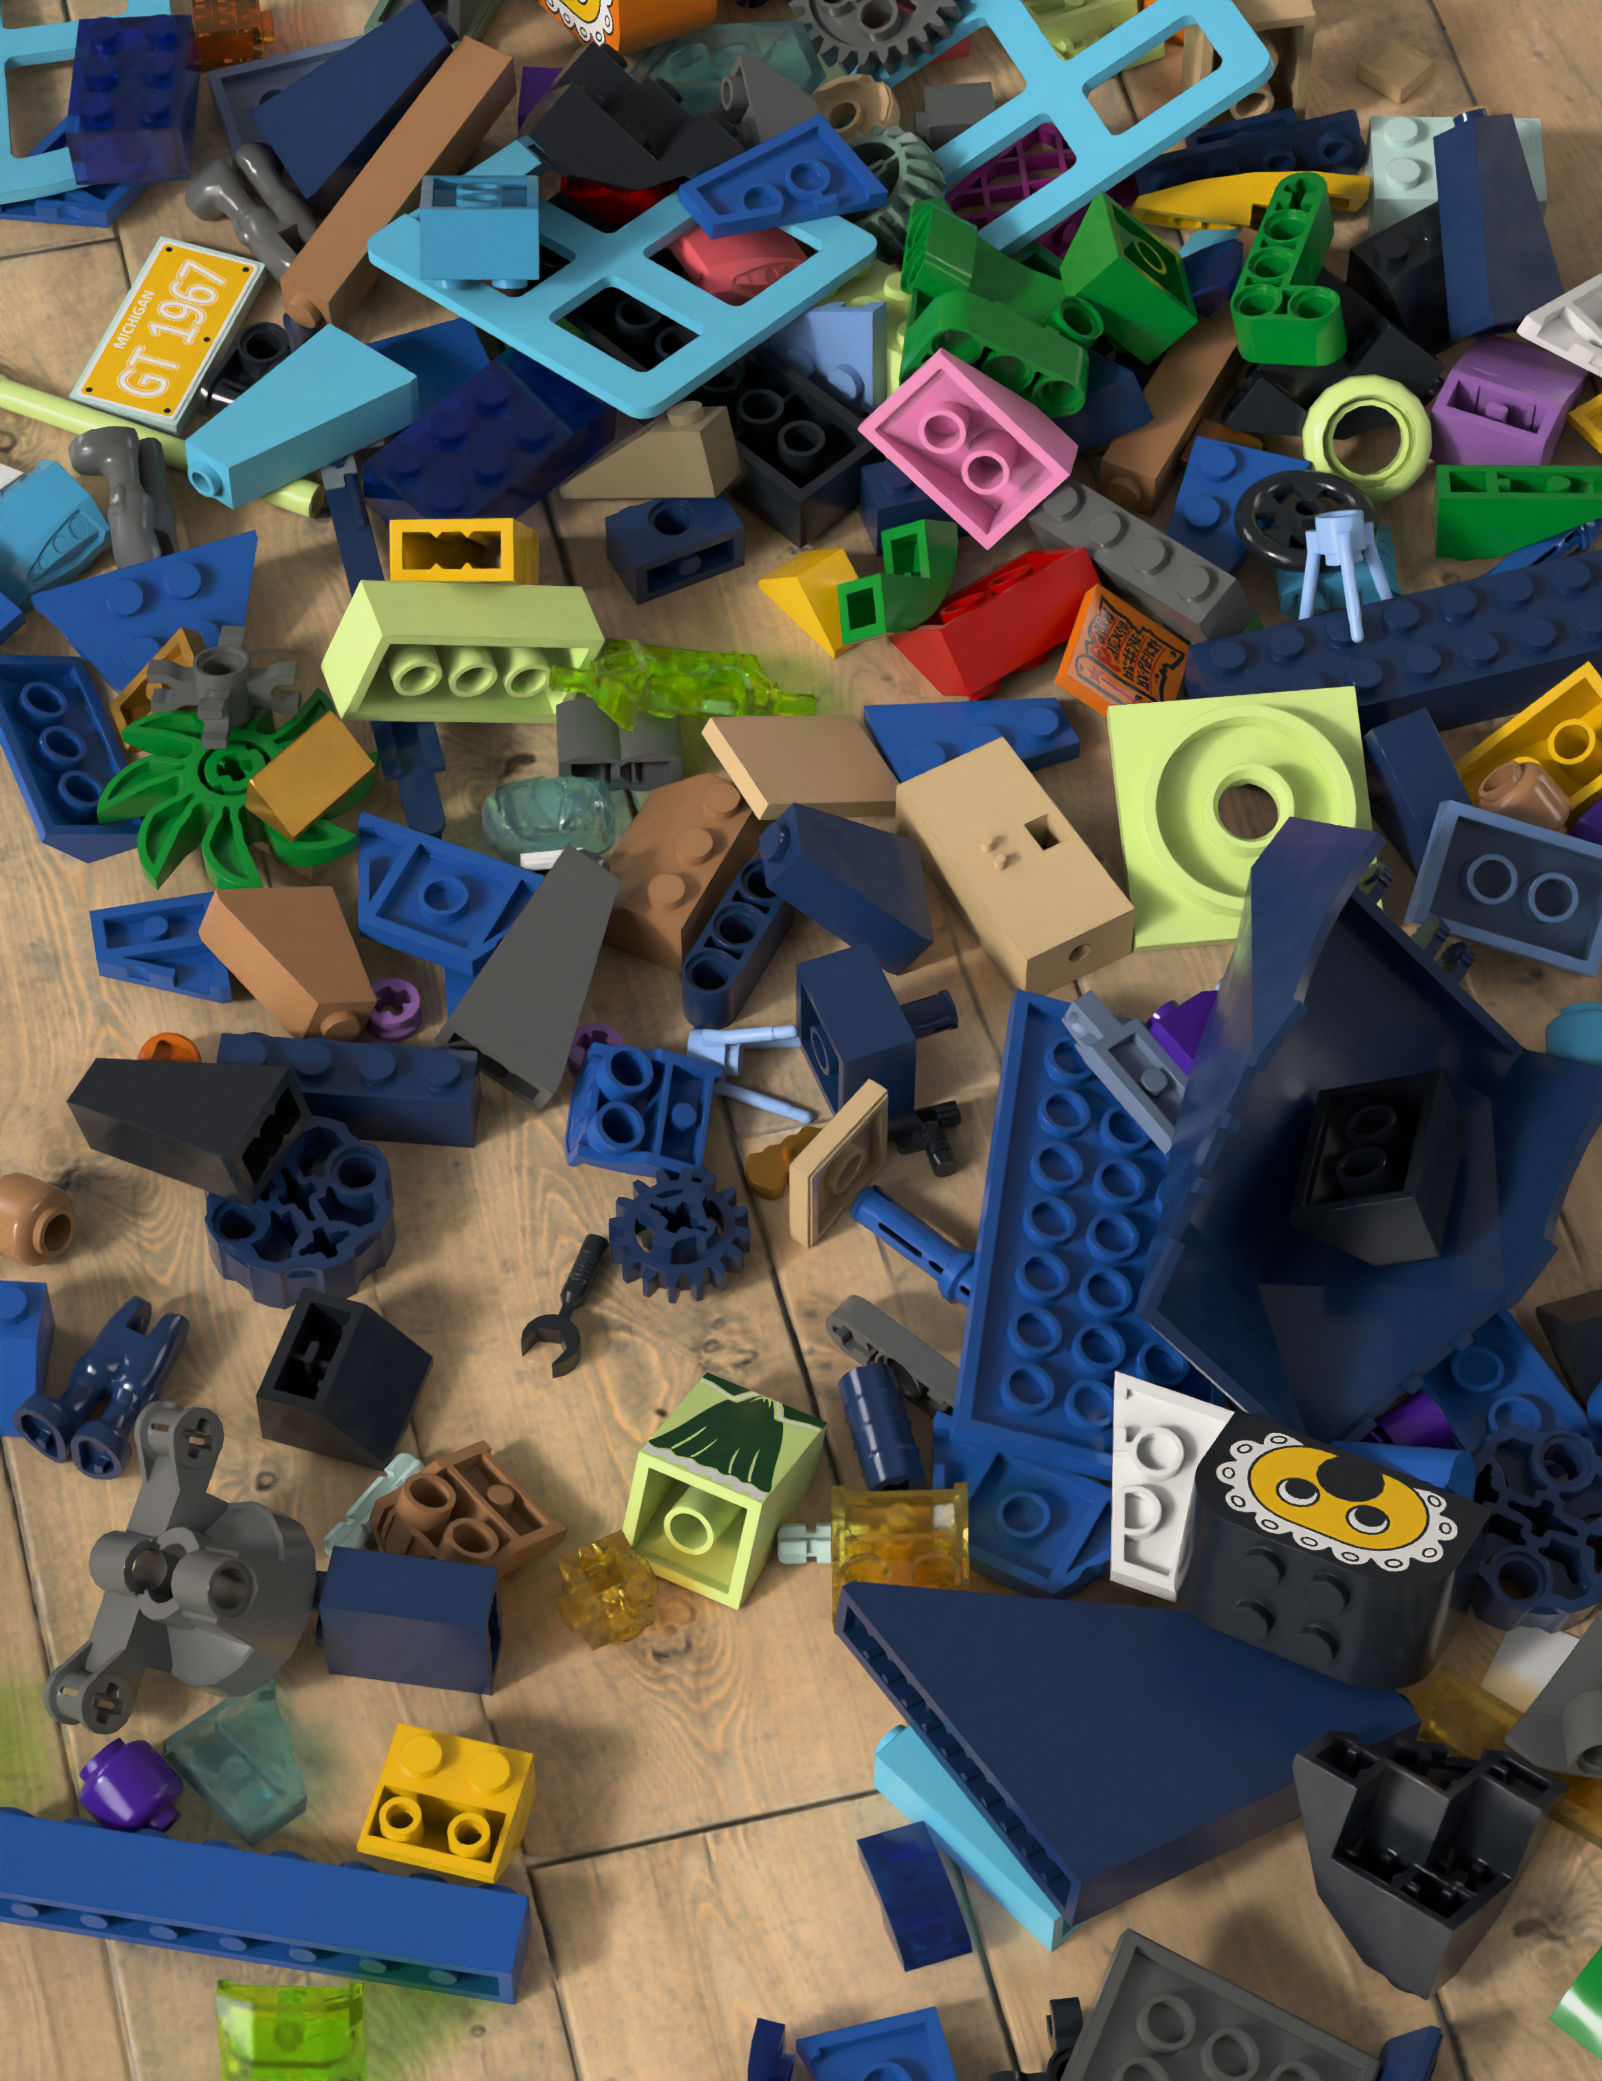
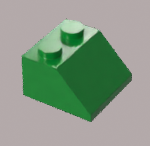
(1129, 280)

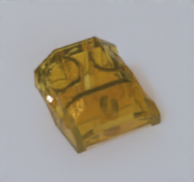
(900, 1538)

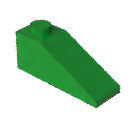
(1509, 507)

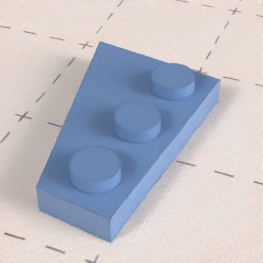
(839, 351)

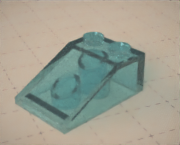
(702, 59)

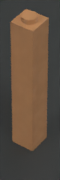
(430, 139)
(1181, 392)

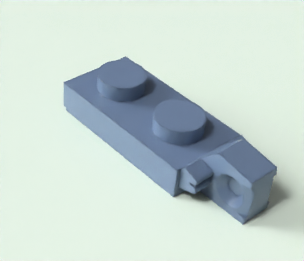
(1129, 1065)

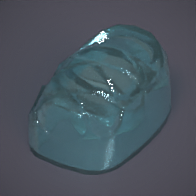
(548, 815)

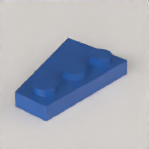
(783, 182)

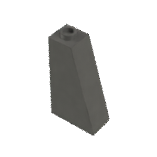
(537, 979)

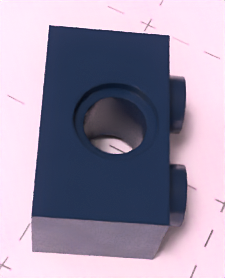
(673, 544)

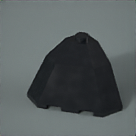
(1279, 396)
(1419, 1847)

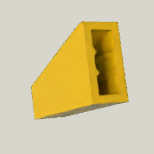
(464, 551)

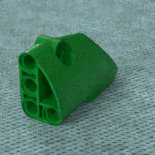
(992, 313)

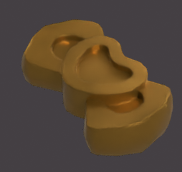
(769, 1170)

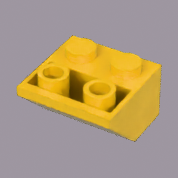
(450, 1804)

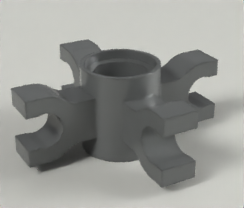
(224, 687)

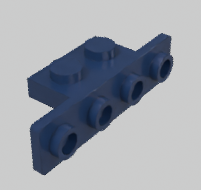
(1256, 144)

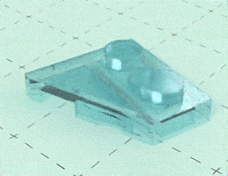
(242, 1764)

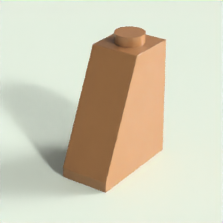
(293, 957)

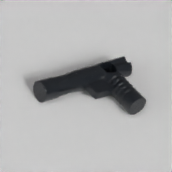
(914, 1135)

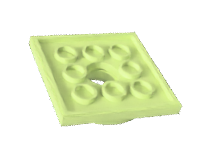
(1178, 761)

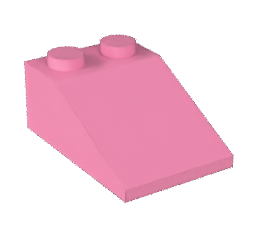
(971, 445)

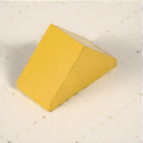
(809, 595)

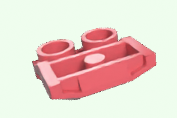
(737, 265)

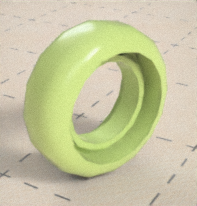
(1383, 393)

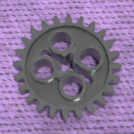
(848, 31)

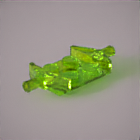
(677, 682)

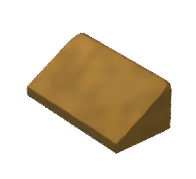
(308, 778)

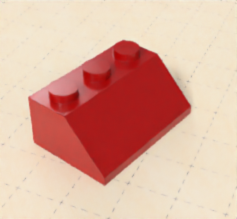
(1001, 622)

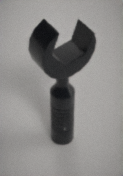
(559, 1327)

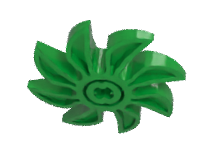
(201, 796)

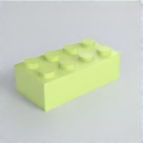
(457, 651)

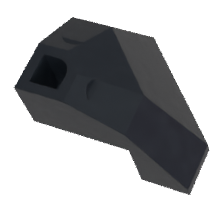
(621, 130)

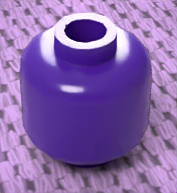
(131, 1788)

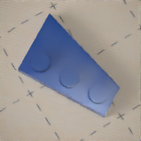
(1209, 494)
(930, 734)
(881, 2050)

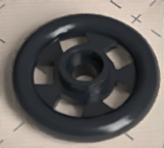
(1287, 544)

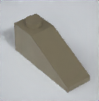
(675, 456)

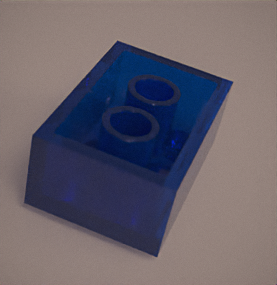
(133, 99)

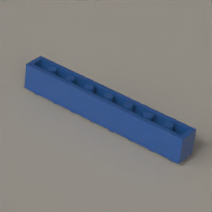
(262, 1907)

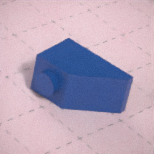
(24, 1346)

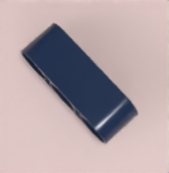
(745, 916)

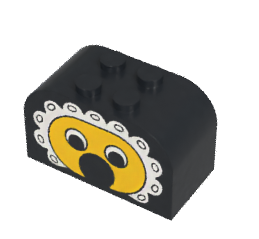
(1326, 1556)

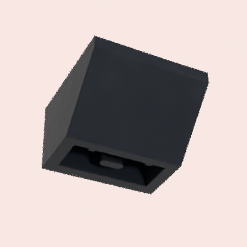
(341, 1382)

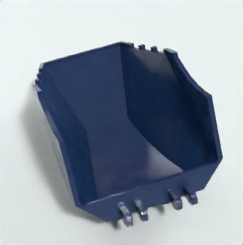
(1317, 1002)

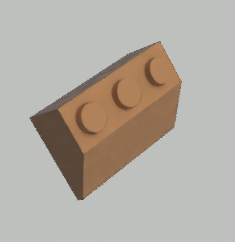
(678, 866)

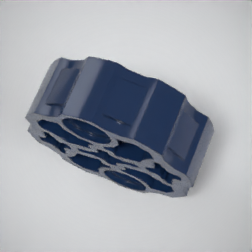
(284, 1251)
(1558, 1560)

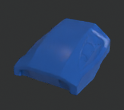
(640, 1111)

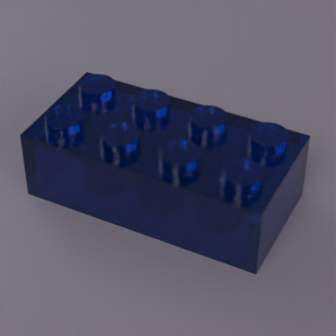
(489, 446)

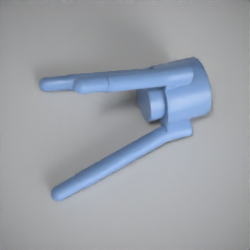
(1341, 539)
(727, 1050)

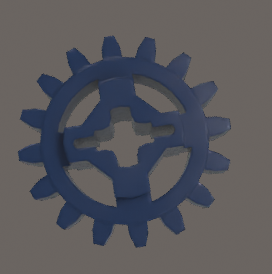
(680, 1236)

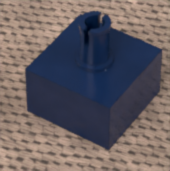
(858, 1029)

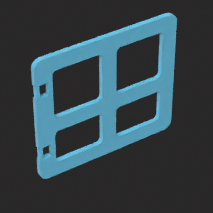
(1060, 92)
(622, 262)

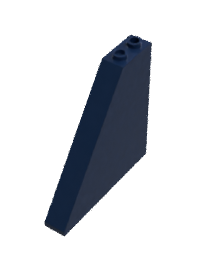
(1101, 1731)

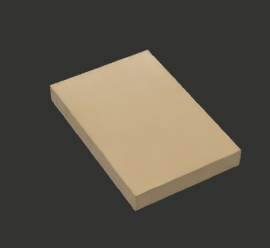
(804, 761)

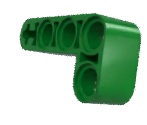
(1275, 303)

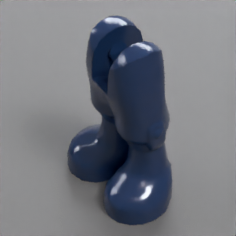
(116, 1365)

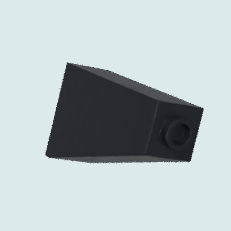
(193, 1120)

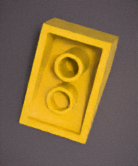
(1556, 732)

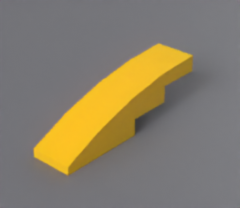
(1235, 199)

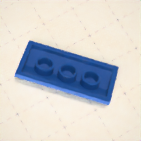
(62, 754)

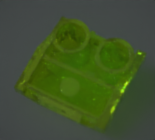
(291, 2032)

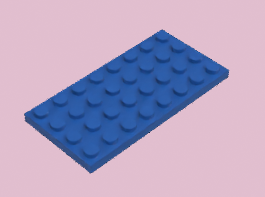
(1061, 1259)

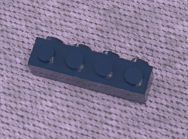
(375, 1087)

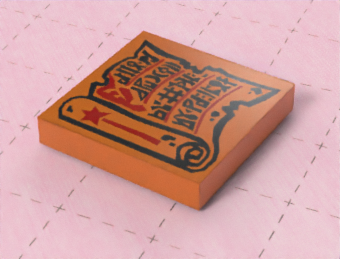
(1119, 655)

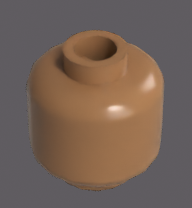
(1526, 795)
(34, 1220)

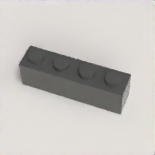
(1143, 564)

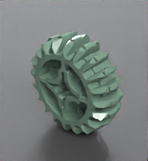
(908, 173)

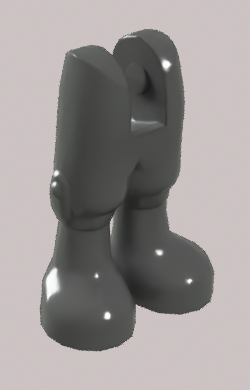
(270, 233)
(138, 510)

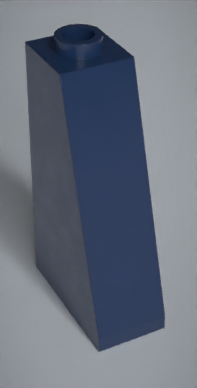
(350, 104)
(1490, 228)

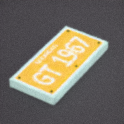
(169, 335)

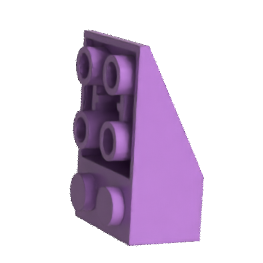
(1504, 405)

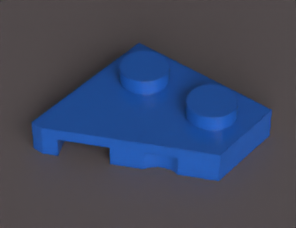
(160, 947)

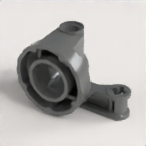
(211, 1589)

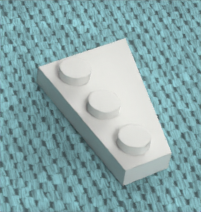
(1154, 1465)

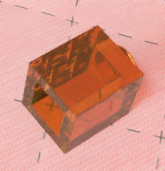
(231, 32)

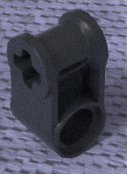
(249, 359)

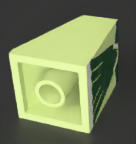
(720, 1487)

